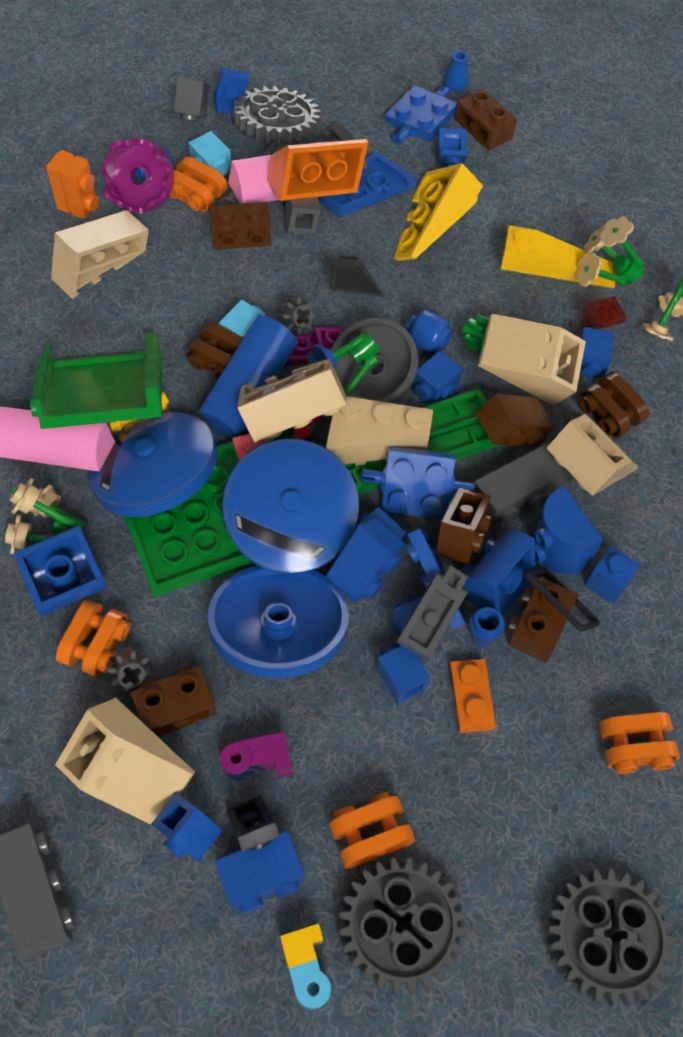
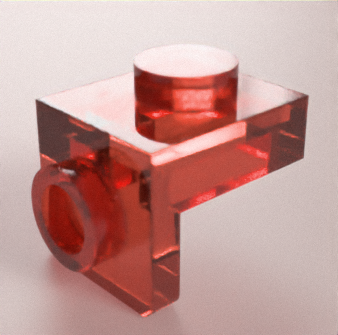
(603, 313)

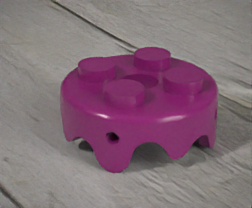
(120, 170)

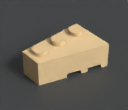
(94, 248)

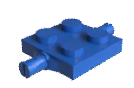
(421, 113)
(417, 482)

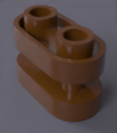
(213, 349)
(613, 404)

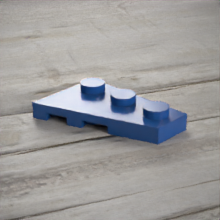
(377, 182)
(432, 565)

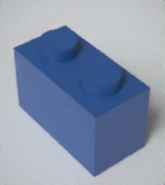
(366, 560)
(260, 874)

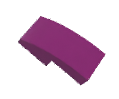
(321, 335)

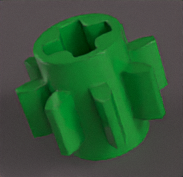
(474, 332)

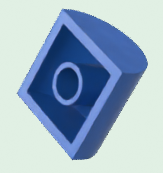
(565, 535)
(60, 571)
(500, 573)

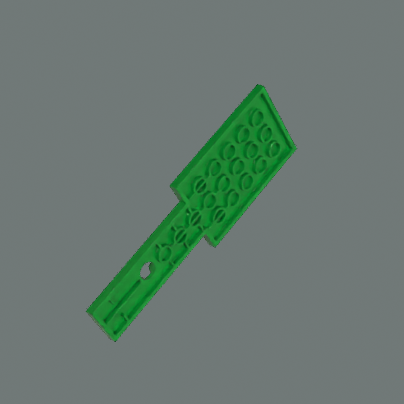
(192, 538)

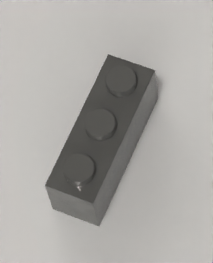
(522, 484)
(31, 894)

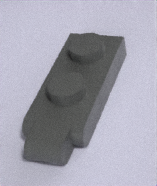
(434, 613)

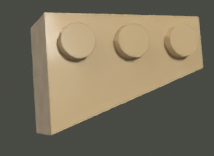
(291, 400)
(369, 427)

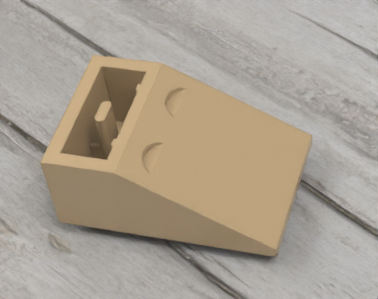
(533, 357)
(590, 455)
(123, 762)

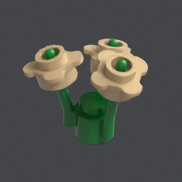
(41, 502)

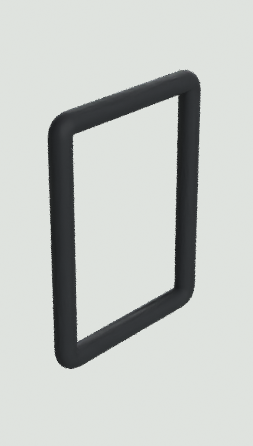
(529, 575)

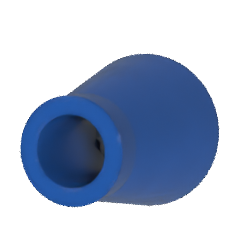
(457, 72)
(486, 626)

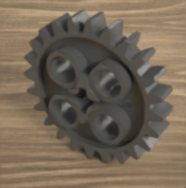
(276, 115)
(646, 940)
(380, 954)

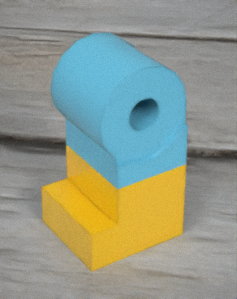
(309, 983)

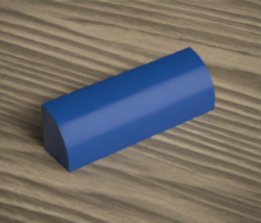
(257, 358)

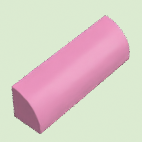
(249, 180)
(68, 446)

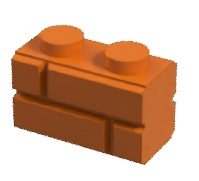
(72, 184)

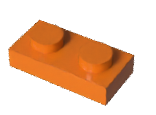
(472, 696)

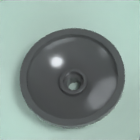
(397, 356)

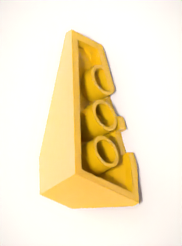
(442, 200)
(544, 255)

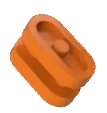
(197, 184)
(110, 631)
(627, 756)
(380, 810)

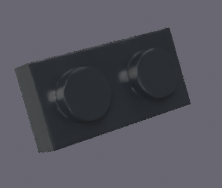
(252, 824)

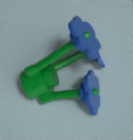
(361, 349)

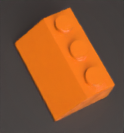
(317, 169)

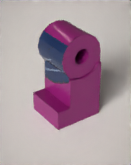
(256, 755)

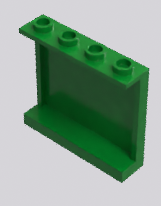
(98, 387)

